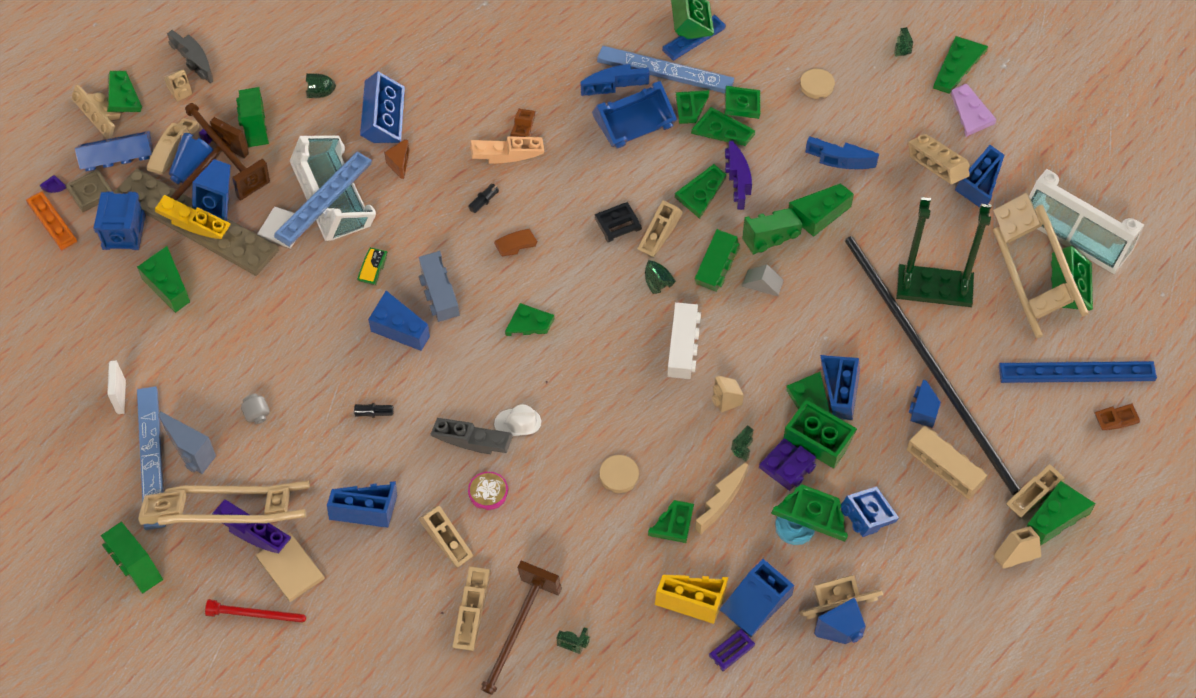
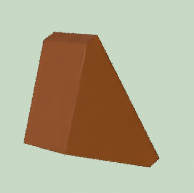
(398, 157)

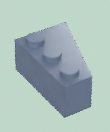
(437, 287)

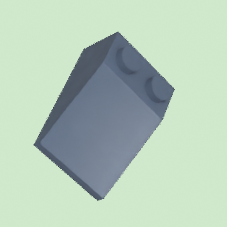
(191, 445)

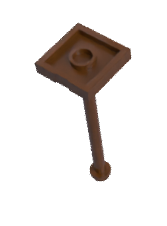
(233, 139)
(249, 178)
(538, 579)

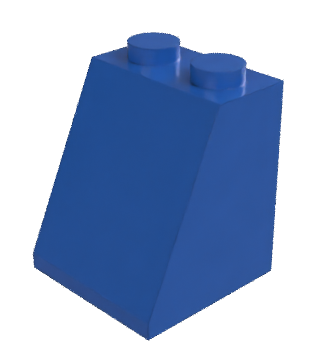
(212, 189)

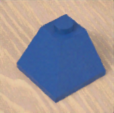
(841, 623)

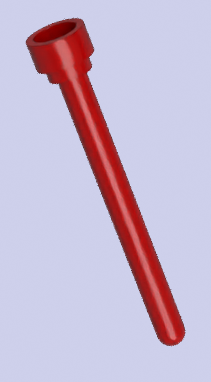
(215, 608)

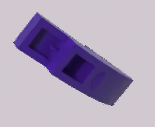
(738, 173)
(258, 534)

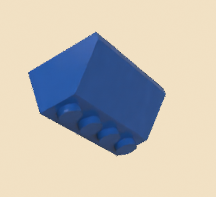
(382, 109)
(114, 150)

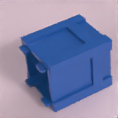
(119, 221)

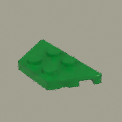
(813, 510)

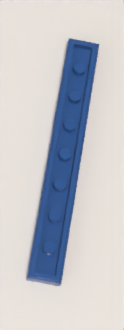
(1077, 372)

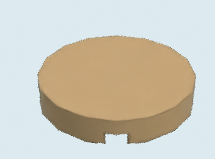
(817, 83)
(619, 473)

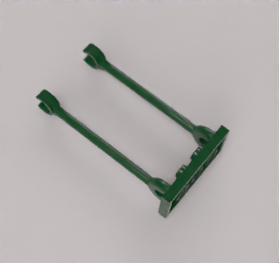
(937, 284)

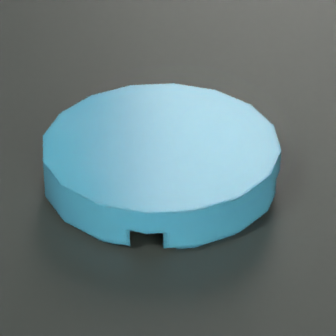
(792, 532)

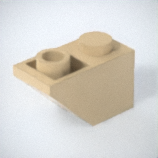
(178, 85)
(726, 394)
(1019, 547)

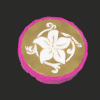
(488, 490)

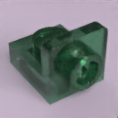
(904, 43)
(742, 442)
(571, 642)

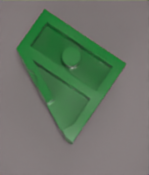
(690, 105)
(529, 321)
(674, 523)

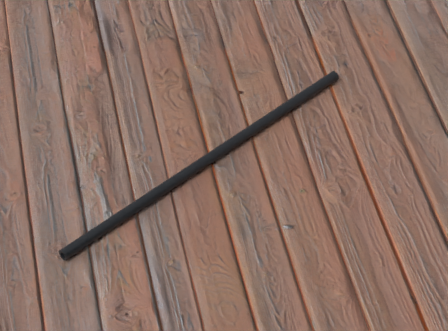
(933, 367)

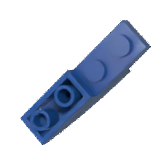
(610, 78)
(842, 157)

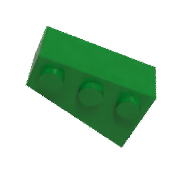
(252, 116)
(822, 207)
(770, 230)
(717, 260)
(164, 279)
(1060, 511)
(131, 557)

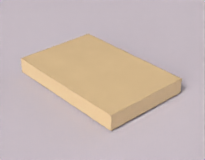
(291, 569)

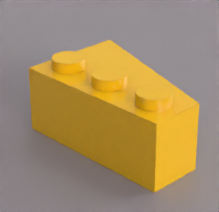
(692, 596)

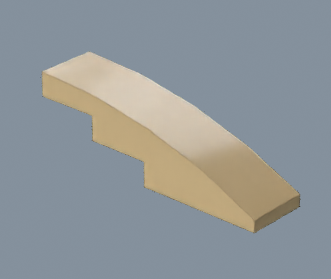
(724, 494)
(471, 608)

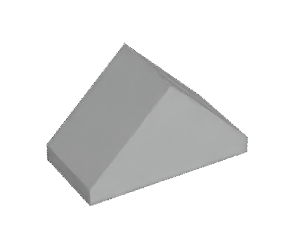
(763, 280)

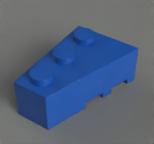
(982, 177)
(398, 323)
(841, 382)
(363, 505)

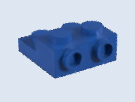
(868, 511)

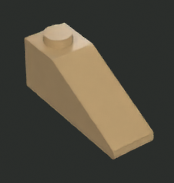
(660, 228)
(445, 536)

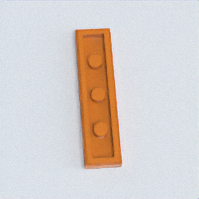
(51, 220)

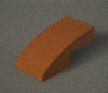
(523, 123)
(513, 242)
(1117, 418)

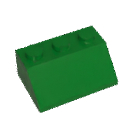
(692, 18)
(1082, 274)
(819, 433)

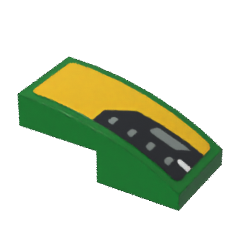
(372, 265)

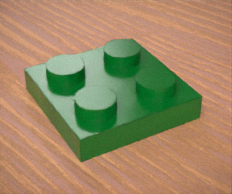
(742, 102)

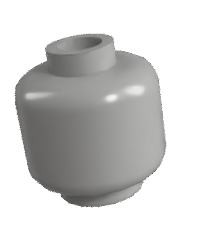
(255, 408)

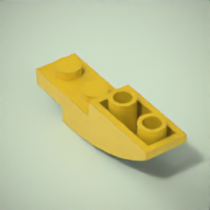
(192, 220)

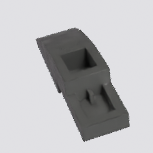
(194, 54)
(470, 437)

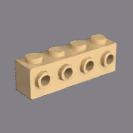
(938, 158)

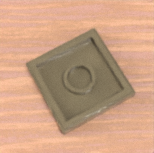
(87, 190)

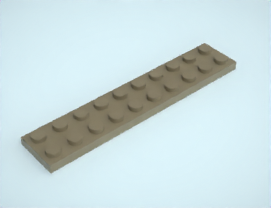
(237, 244)

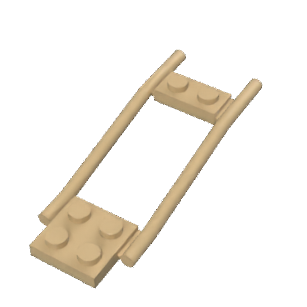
(1016, 220)
(169, 506)

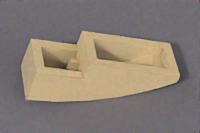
(1035, 491)

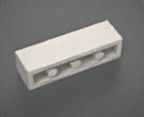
(682, 341)

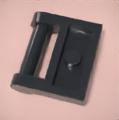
(617, 216)

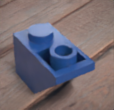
(926, 405)

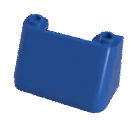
(635, 115)

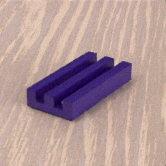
(718, 660)

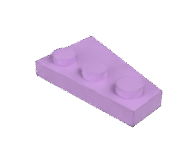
(972, 111)

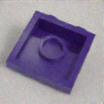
(788, 464)

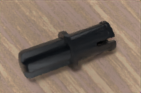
(483, 198)
(373, 410)

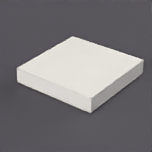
(273, 223)
(116, 387)

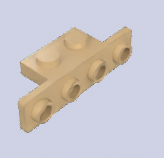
(95, 108)
(836, 592)

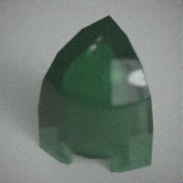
(319, 85)
(657, 277)

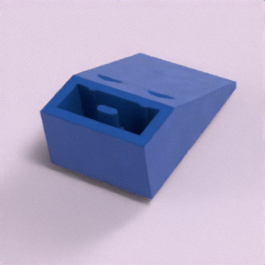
(757, 597)

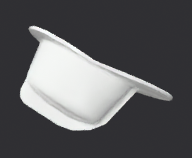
(518, 421)

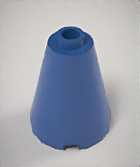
(188, 157)

